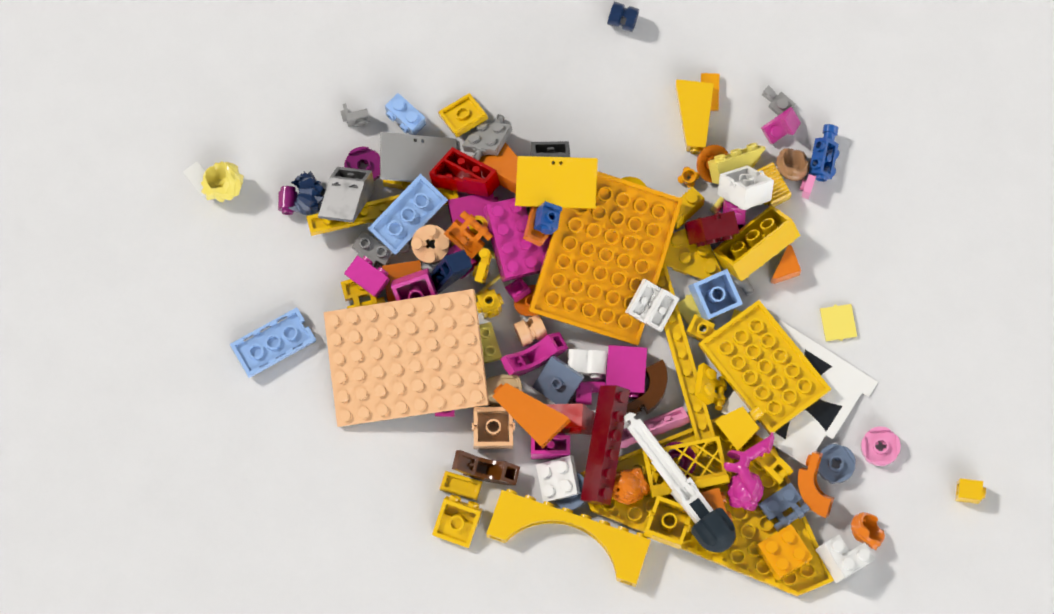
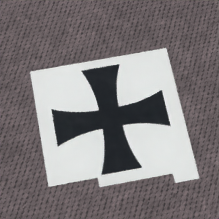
(825, 416)

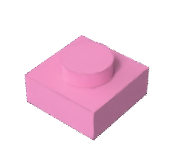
(807, 185)

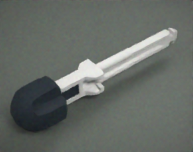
(712, 527)

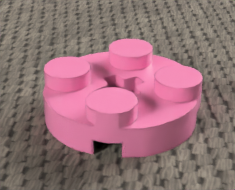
(888, 438)

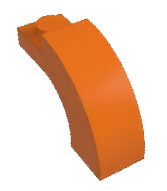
(809, 488)

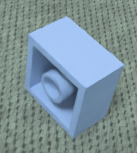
(715, 295)

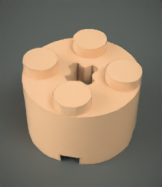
(420, 244)

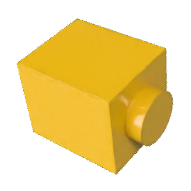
(970, 491)

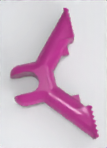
(744, 460)

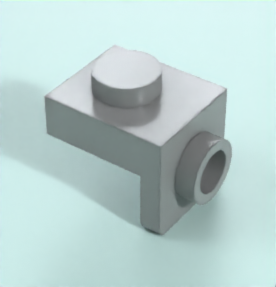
(356, 118)

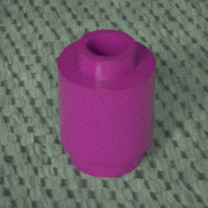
(286, 198)

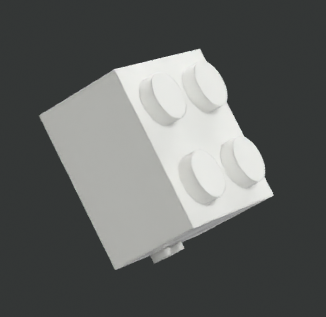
(745, 187)

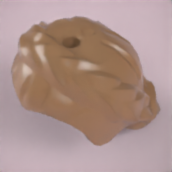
(792, 164)

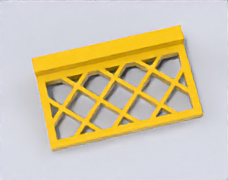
(700, 481)

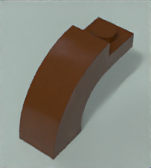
(651, 399)
(485, 469)

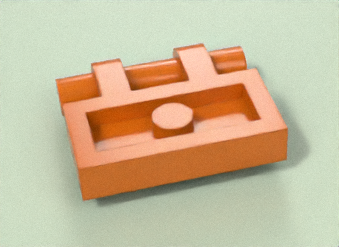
(464, 238)

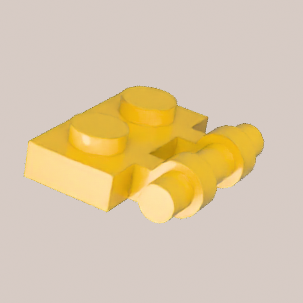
(481, 271)
(353, 292)
(707, 384)

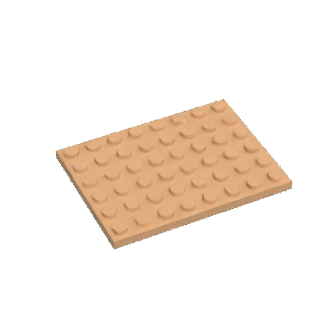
(406, 358)

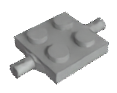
(487, 138)

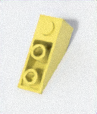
(736, 159)

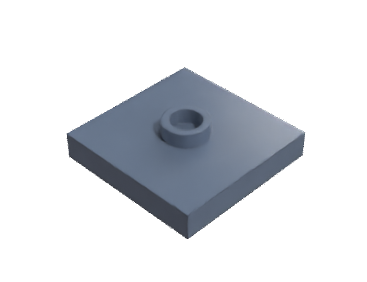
(558, 381)

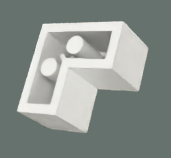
(840, 560)

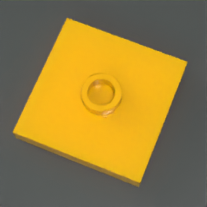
(463, 115)

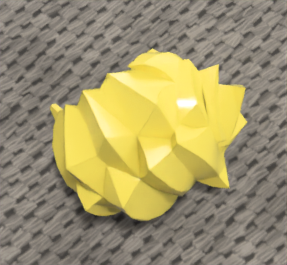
(222, 181)

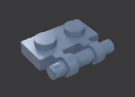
(780, 502)

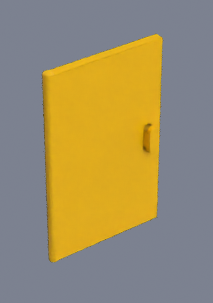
(564, 183)

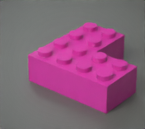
(513, 254)

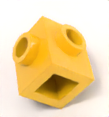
(492, 309)

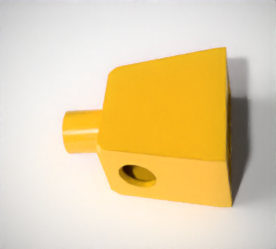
(740, 425)

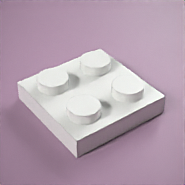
(558, 479)

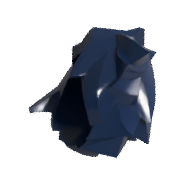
(309, 195)

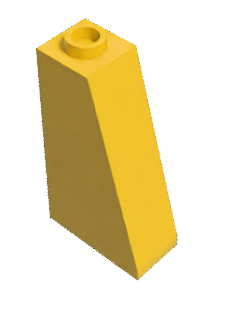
(694, 108)

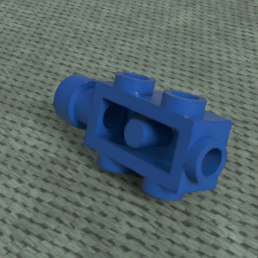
(825, 154)

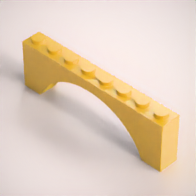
(518, 513)

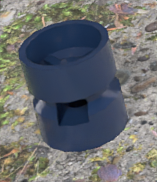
(616, 16)

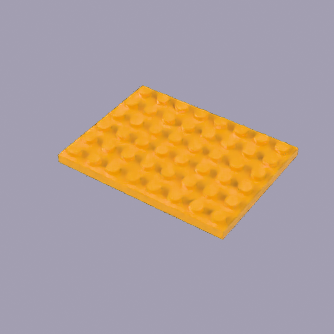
(603, 257)

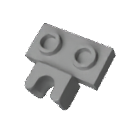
(372, 249)

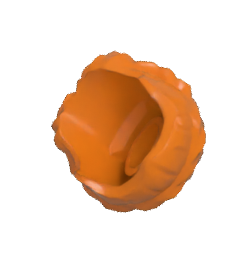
(631, 486)
(866, 530)

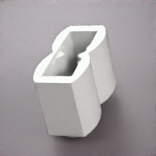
(588, 362)

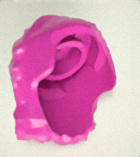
(740, 497)

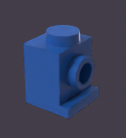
(547, 218)

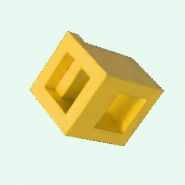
(693, 328)

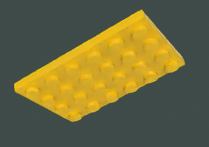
(764, 366)

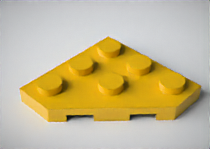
(690, 259)

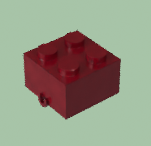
(712, 229)

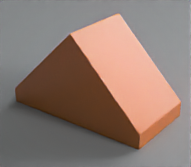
(788, 267)

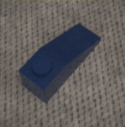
(450, 270)

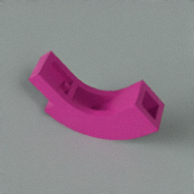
(534, 356)

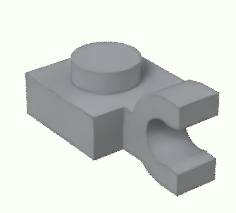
(779, 103)

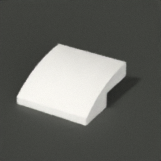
(652, 305)

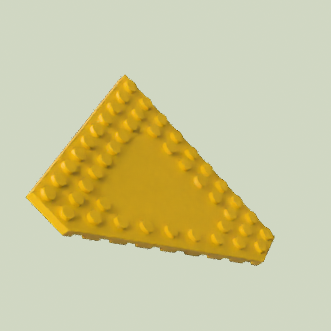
(750, 526)

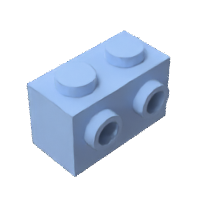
(407, 116)

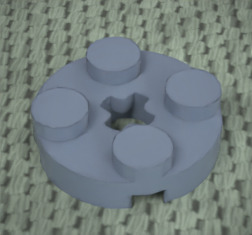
(846, 466)

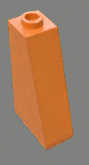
(505, 165)
(532, 415)

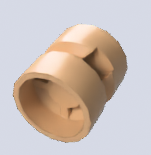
(530, 330)

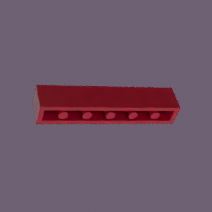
(605, 445)

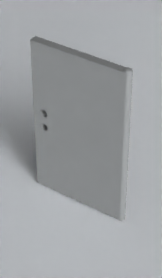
(406, 156)

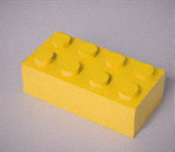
(756, 243)

